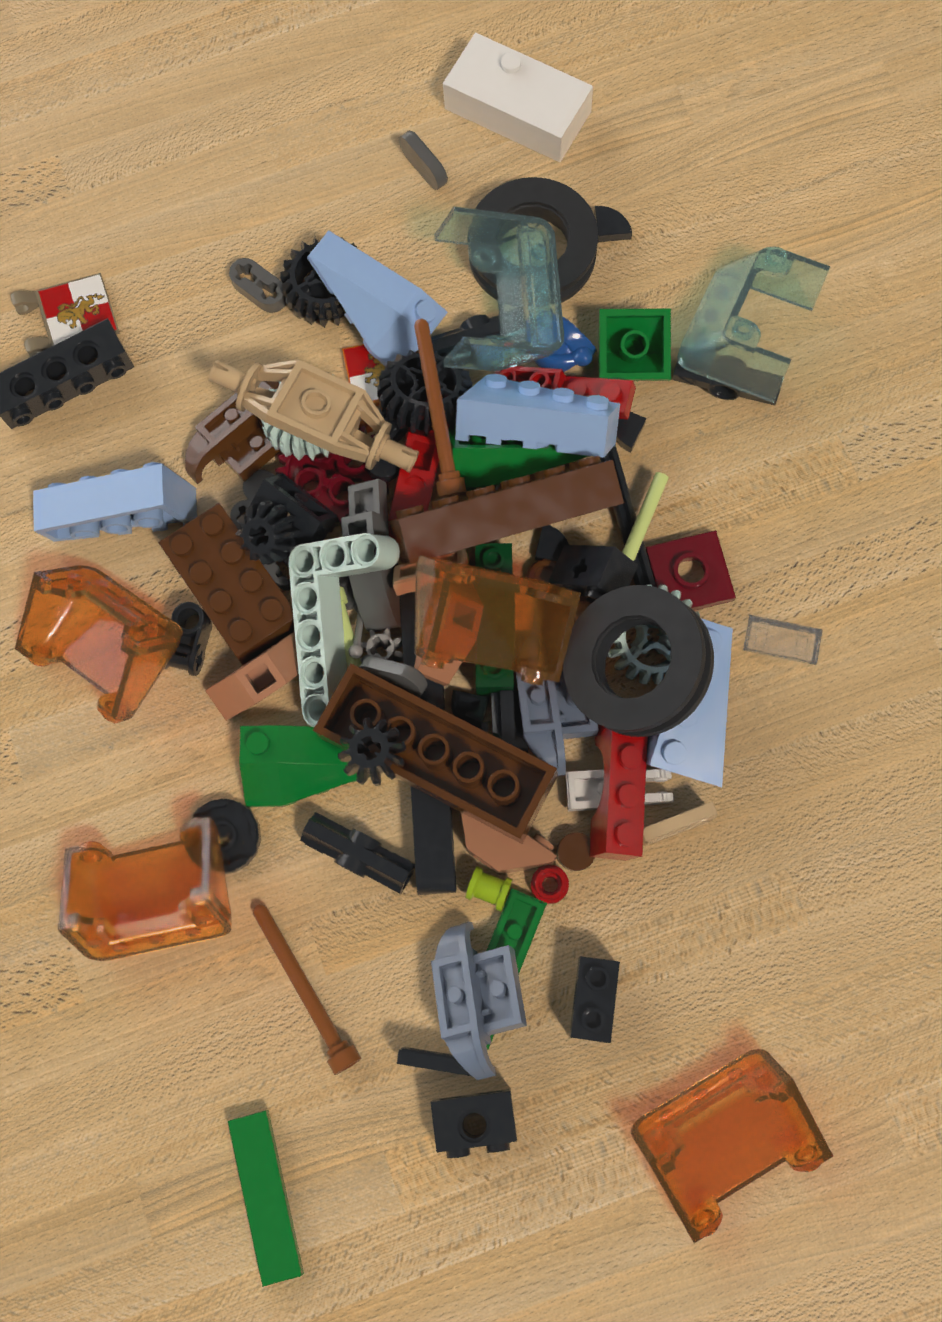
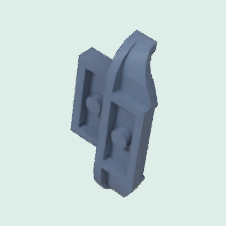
(549, 718)
(475, 997)

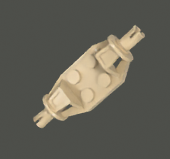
(315, 409)

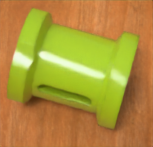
(488, 888)

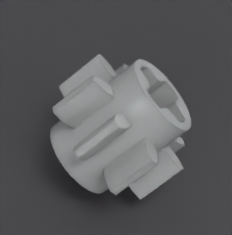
(384, 640)

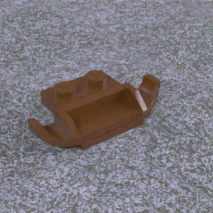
(230, 438)

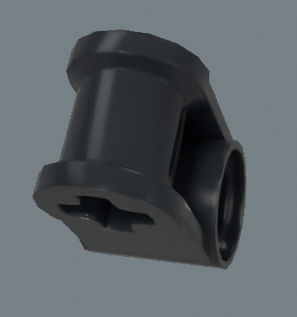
(193, 640)

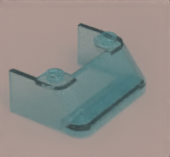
(527, 281)
(725, 344)

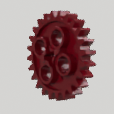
(328, 487)

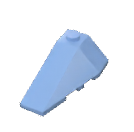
(374, 298)

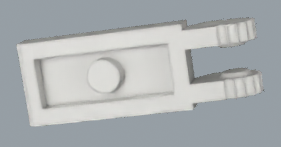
(586, 789)

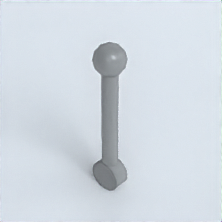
(356, 650)

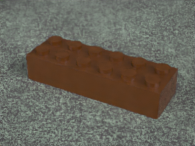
(506, 512)
(444, 754)

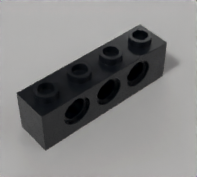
(66, 358)

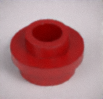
(556, 873)

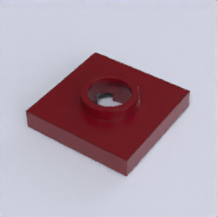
(716, 584)

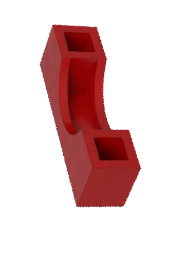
(619, 819)

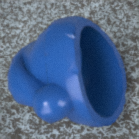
(574, 351)

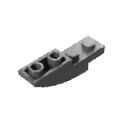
(372, 590)

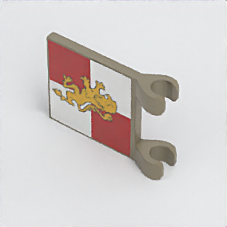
(65, 310)

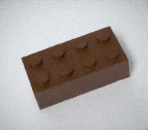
(228, 585)

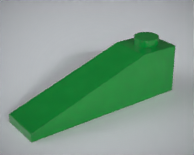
(490, 463)
(287, 765)

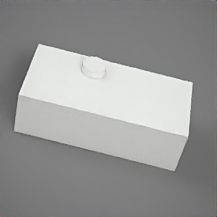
(517, 97)

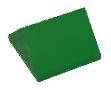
(634, 344)

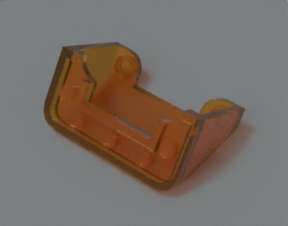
(491, 619)
(99, 633)
(146, 895)
(727, 1136)

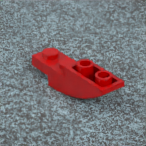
(614, 389)
(417, 486)

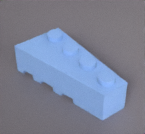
(537, 416)
(114, 503)
(698, 743)

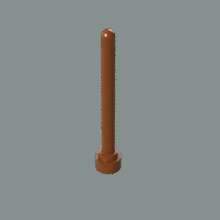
(449, 479)
(340, 1052)

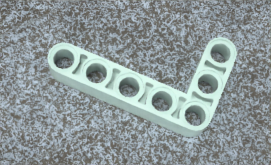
(325, 615)

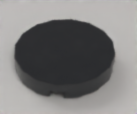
(237, 831)

